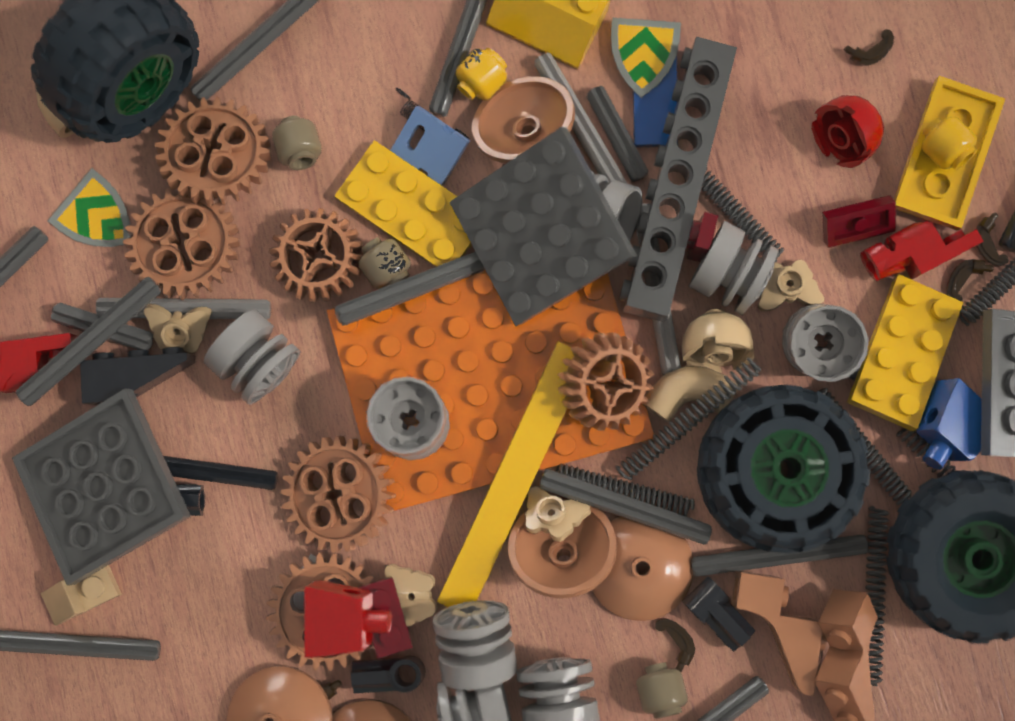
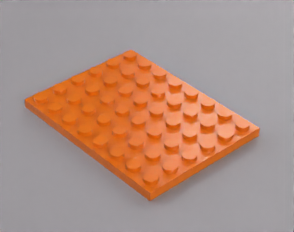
(483, 372)

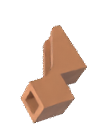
(795, 636)
(845, 671)

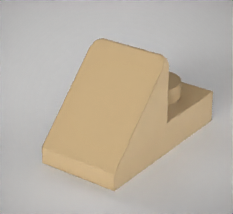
(72, 600)

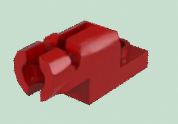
(915, 250)
(25, 357)

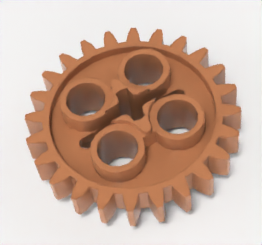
(183, 143)
(150, 252)
(367, 486)
(291, 619)

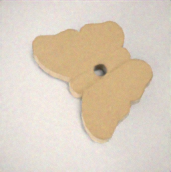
(802, 289)
(165, 326)
(565, 514)
(418, 584)

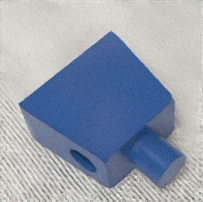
(951, 423)

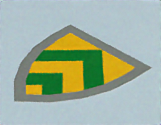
(644, 50)
(93, 213)

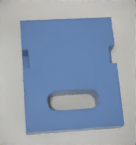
(437, 149)

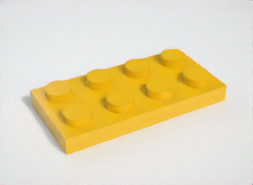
(940, 193)
(405, 205)
(905, 352)

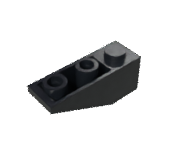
(138, 371)

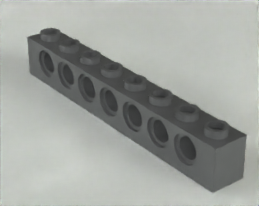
(715, 63)

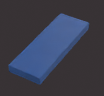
(652, 110)

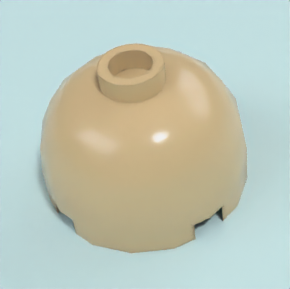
(717, 341)

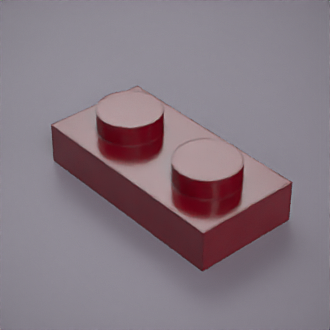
(859, 221)
(701, 236)
(386, 598)

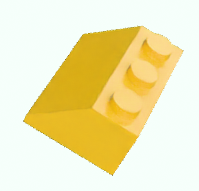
(551, 26)

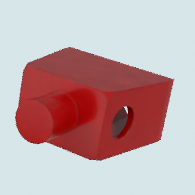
(340, 619)

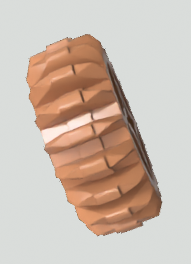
(311, 270)
(611, 400)

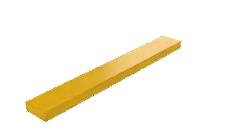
(509, 485)

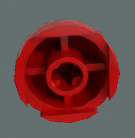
(848, 130)

